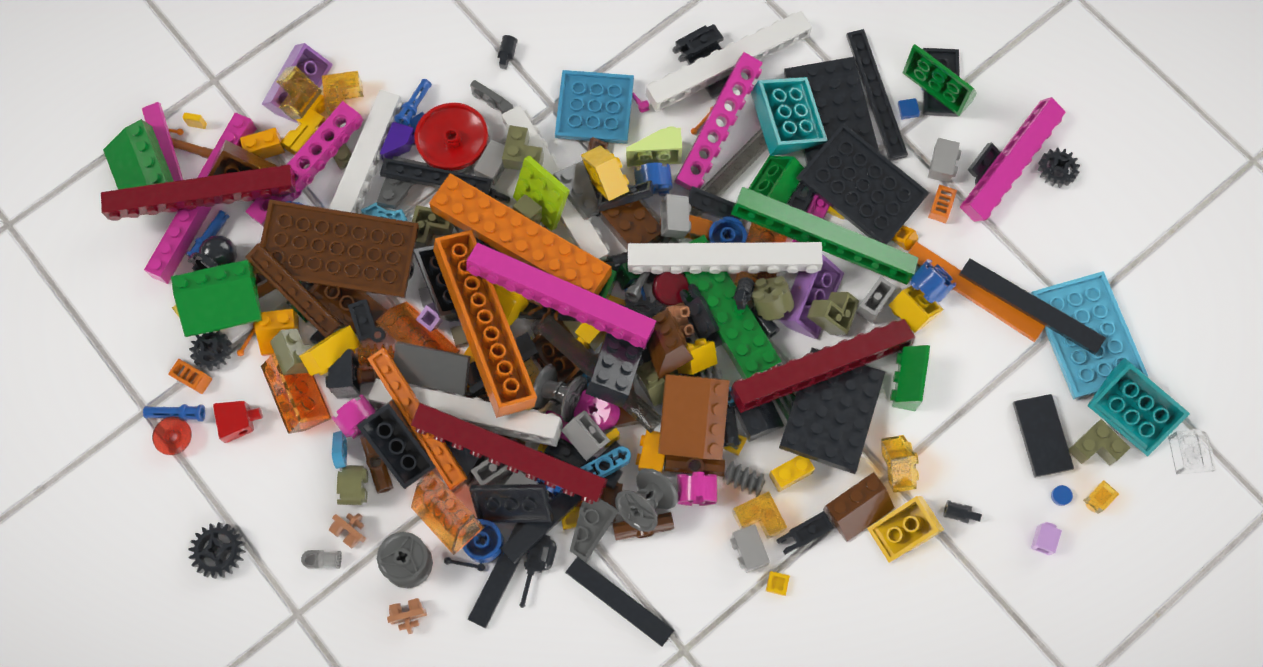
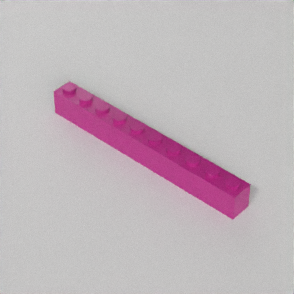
(188, 222)
(560, 295)

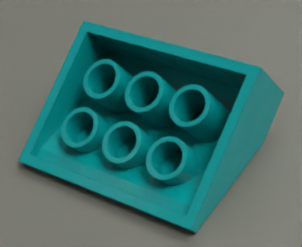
(788, 115)
(1137, 407)

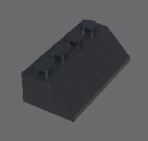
(435, 283)
(396, 444)

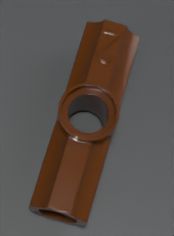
(681, 465)
(379, 474)
(623, 530)

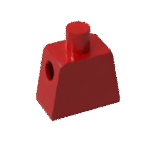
(235, 419)

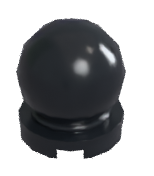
(214, 252)

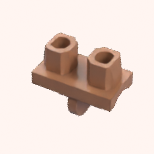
(681, 313)
(340, 525)
(398, 616)

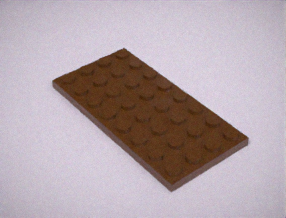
(340, 247)

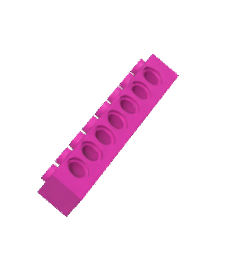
(745, 64)
(307, 155)

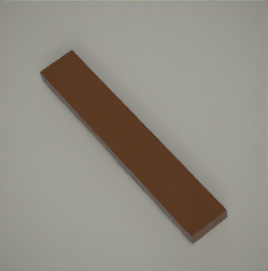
(292, 290)

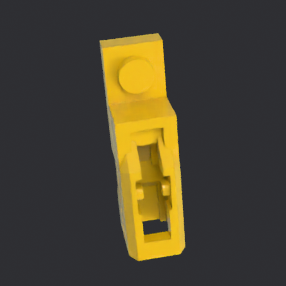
(307, 127)

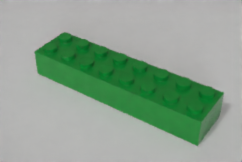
(738, 329)

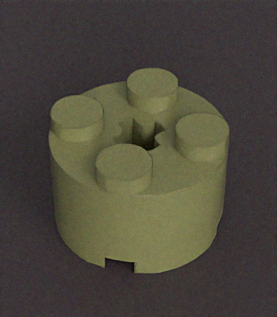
(772, 298)
(351, 485)

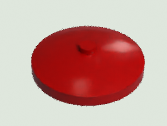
(451, 136)

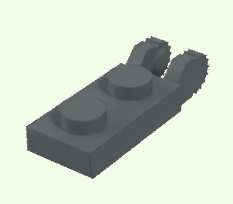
(492, 99)

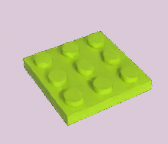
(543, 189)

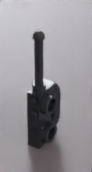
(535, 564)

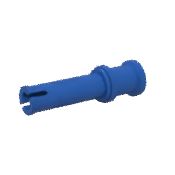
(410, 108)
(212, 230)
(184, 411)

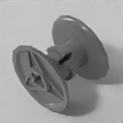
(549, 389)
(653, 492)
(392, 563)

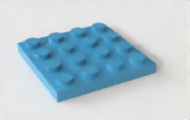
(594, 106)

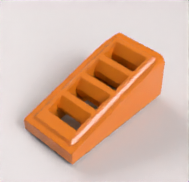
(938, 215)
(199, 383)

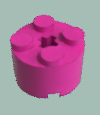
(607, 413)
(351, 415)
(697, 489)

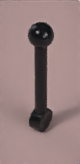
(480, 567)

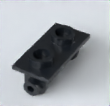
(731, 432)

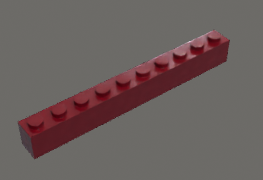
(198, 192)
(821, 365)
(509, 452)

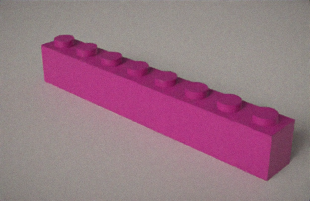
(1012, 160)

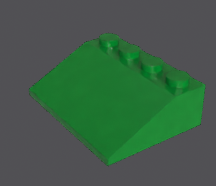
(938, 80)
(137, 157)
(216, 298)

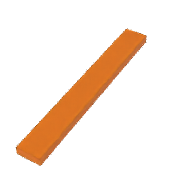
(1006, 313)
(408, 404)

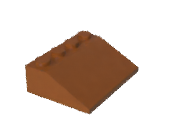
(693, 416)

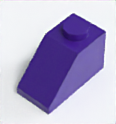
(398, 141)

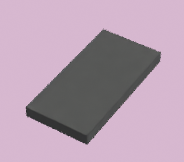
(432, 367)

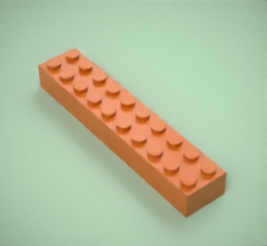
(517, 235)
(485, 327)

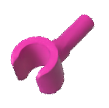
(642, 106)

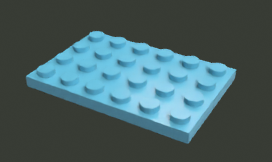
(1095, 306)

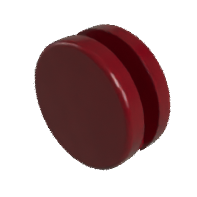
(667, 288)

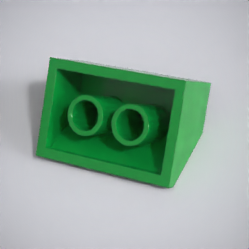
(777, 177)
(910, 377)

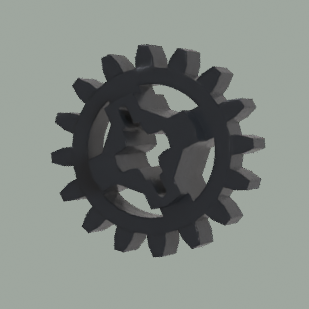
(1058, 170)
(202, 355)

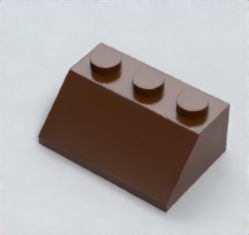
(236, 159)
(667, 344)
(551, 355)
(859, 507)

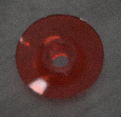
(166, 429)

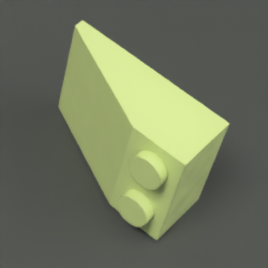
(660, 147)

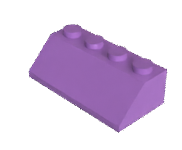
(310, 63)
(809, 288)

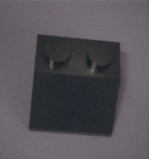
(343, 376)
(759, 420)

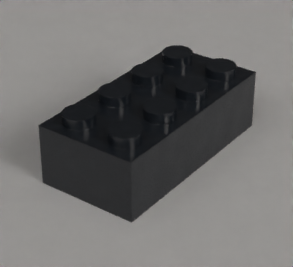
(614, 370)

